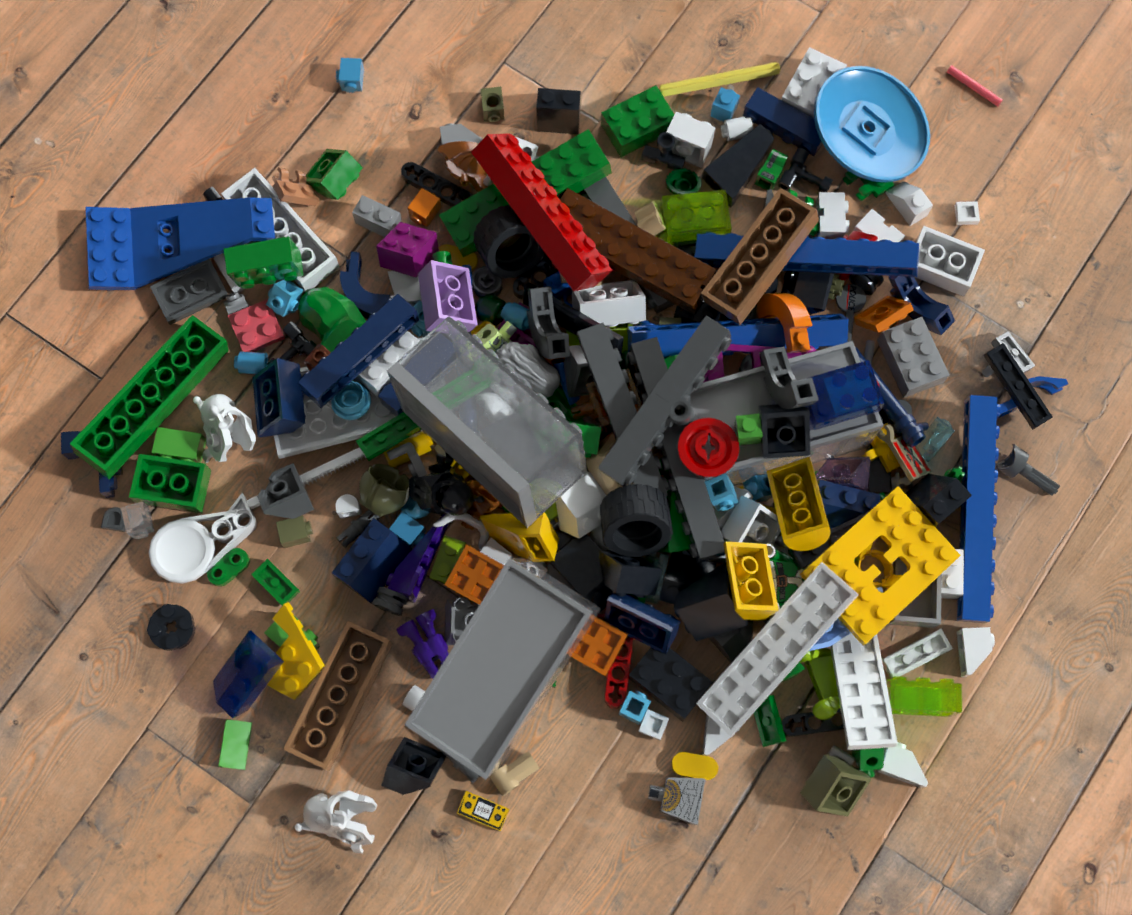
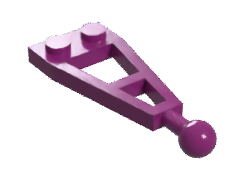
(718, 370)

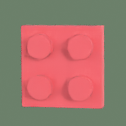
(256, 327)

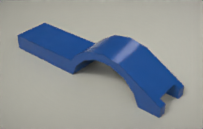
(1049, 384)

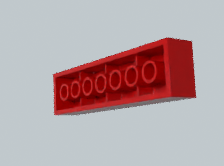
(541, 211)

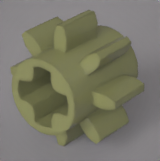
(836, 287)

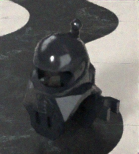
(444, 485)

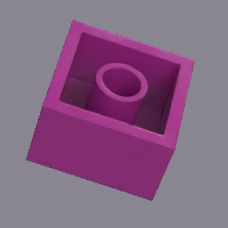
(407, 249)

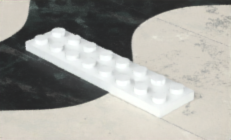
(777, 649)
(863, 694)

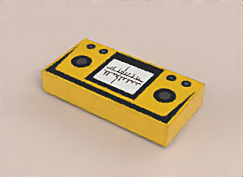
(483, 811)

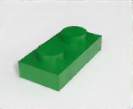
(275, 582)
(769, 723)

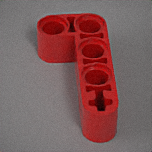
(624, 664)

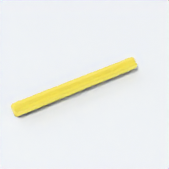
(720, 79)

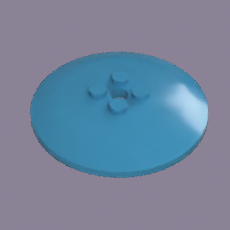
(891, 111)

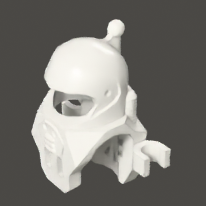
(222, 431)
(319, 818)

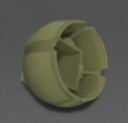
(383, 489)

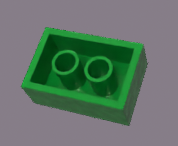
(637, 120)
(263, 262)
(170, 483)

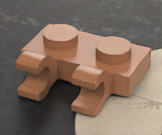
(294, 190)

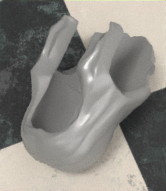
(531, 366)

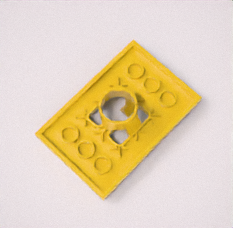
(909, 538)

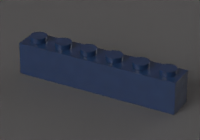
(358, 350)

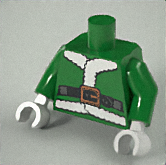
(784, 574)

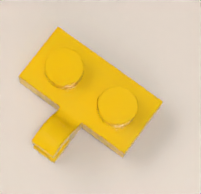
(883, 452)

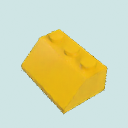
(751, 580)

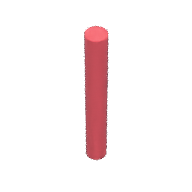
(974, 86)

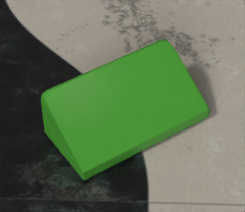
(235, 744)

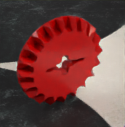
(721, 438)

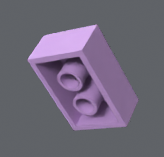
(446, 293)

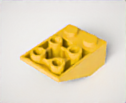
(533, 543)

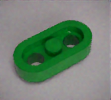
(229, 568)

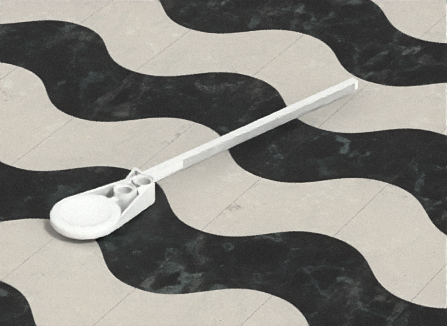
(186, 549)

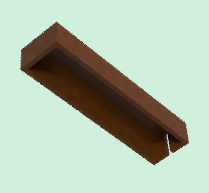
(642, 255)

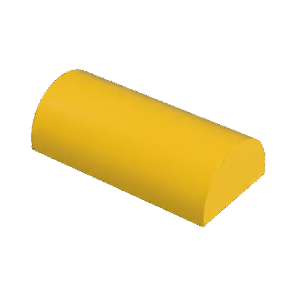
(799, 505)

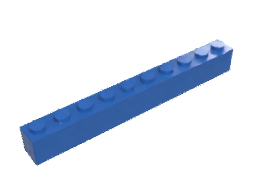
(826, 255)
(825, 331)
(977, 513)

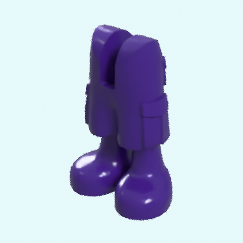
(428, 651)

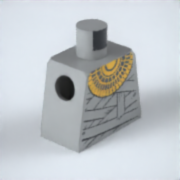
(680, 798)

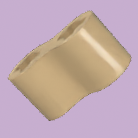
(650, 218)

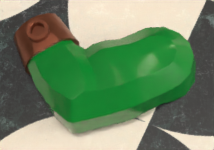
(330, 318)

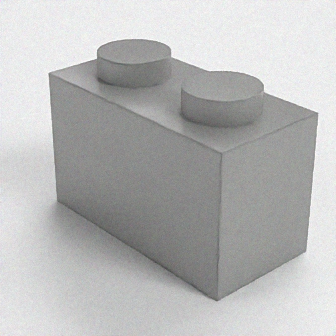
(375, 216)

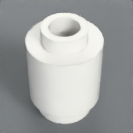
(736, 128)

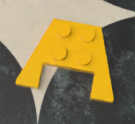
(299, 657)

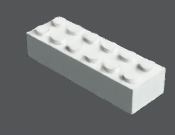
(316, 258)

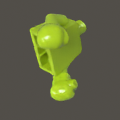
(822, 674)

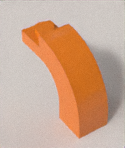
(792, 316)

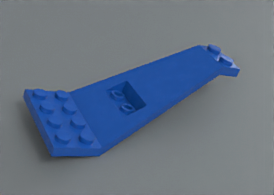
(130, 243)

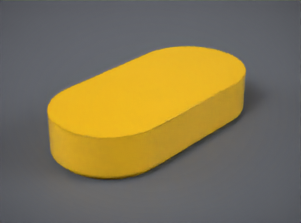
(458, 259)
(694, 766)

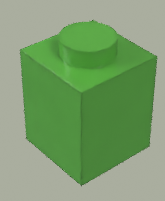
(748, 429)

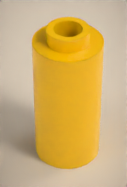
(421, 444)

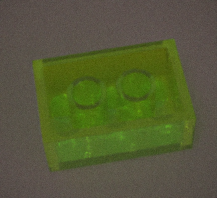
(695, 214)
(924, 697)

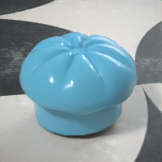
(351, 401)

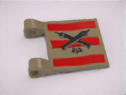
(907, 456)

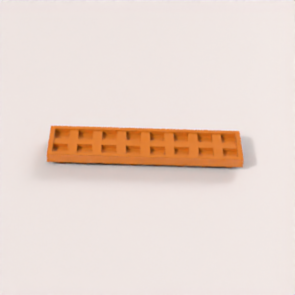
(475, 575)

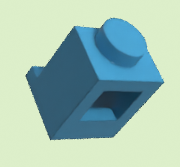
(758, 487)

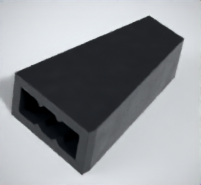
(739, 163)

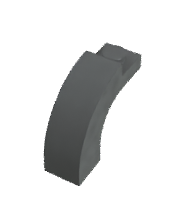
(543, 326)
(782, 384)

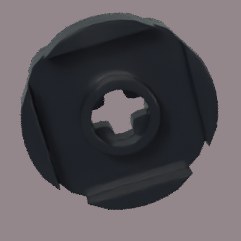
(158, 628)

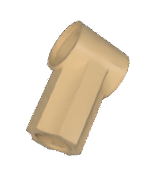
(511, 775)

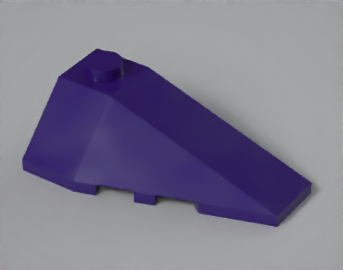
(413, 569)

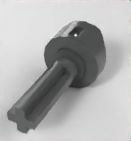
(1017, 463)

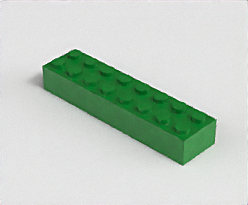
(570, 165)
(149, 397)

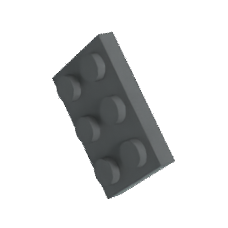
(189, 291)

